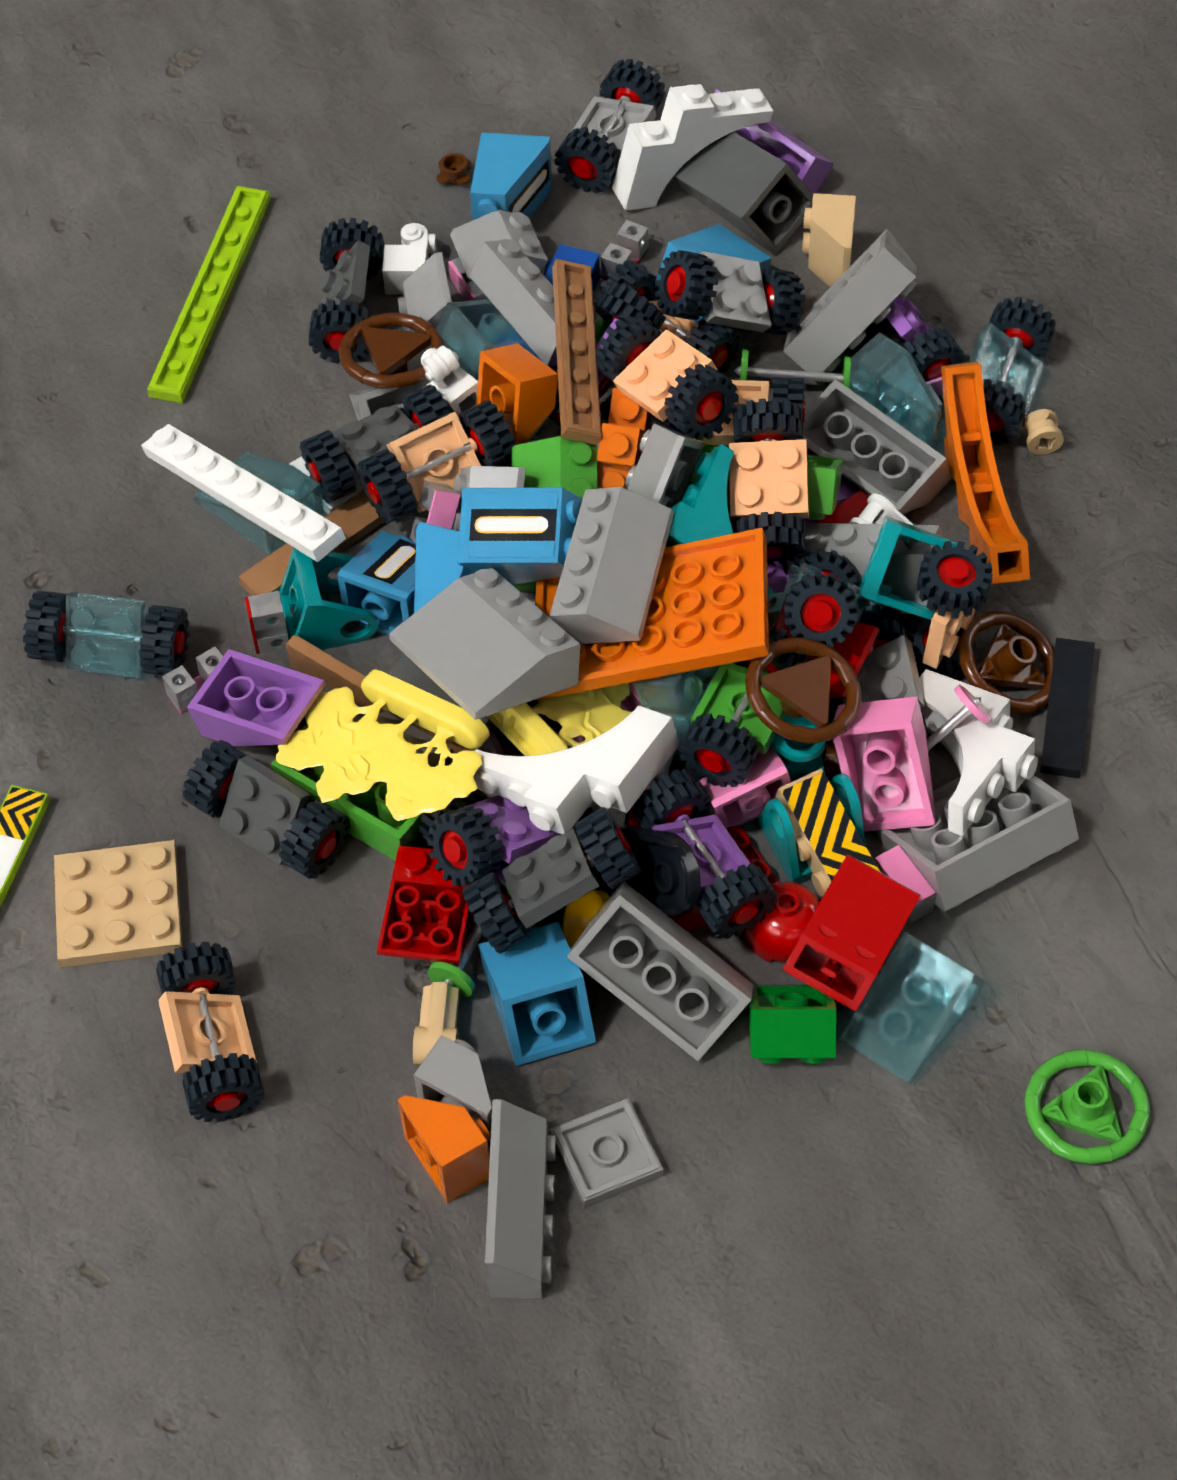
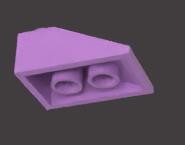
(252, 701)

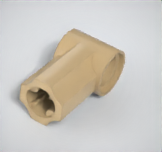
(437, 1018)

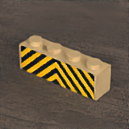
(821, 828)

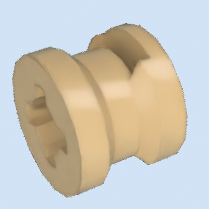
(1042, 432)

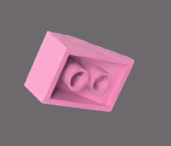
(888, 764)

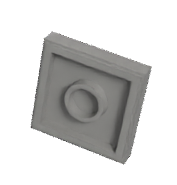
(606, 1152)

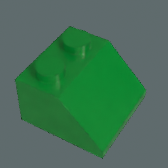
(791, 1024)

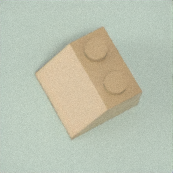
(829, 235)

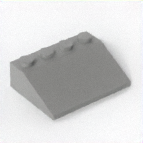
(488, 645)
(1008, 839)

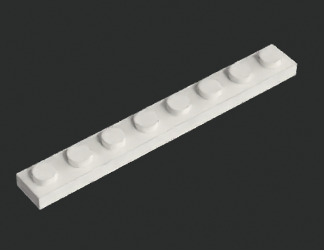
(244, 492)

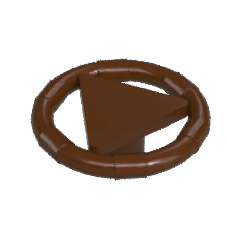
(389, 349)
(1008, 659)
(803, 691)

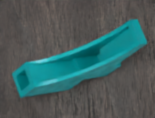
(704, 505)

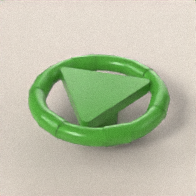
(1087, 1107)

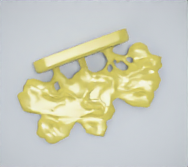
(578, 713)
(372, 752)

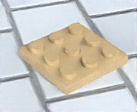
(117, 903)

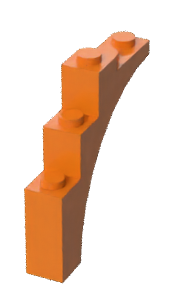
(621, 440)
(976, 475)

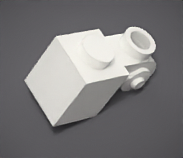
(404, 259)
(450, 379)

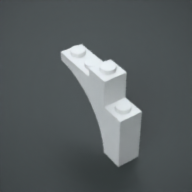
(687, 125)
(986, 755)
(603, 770)

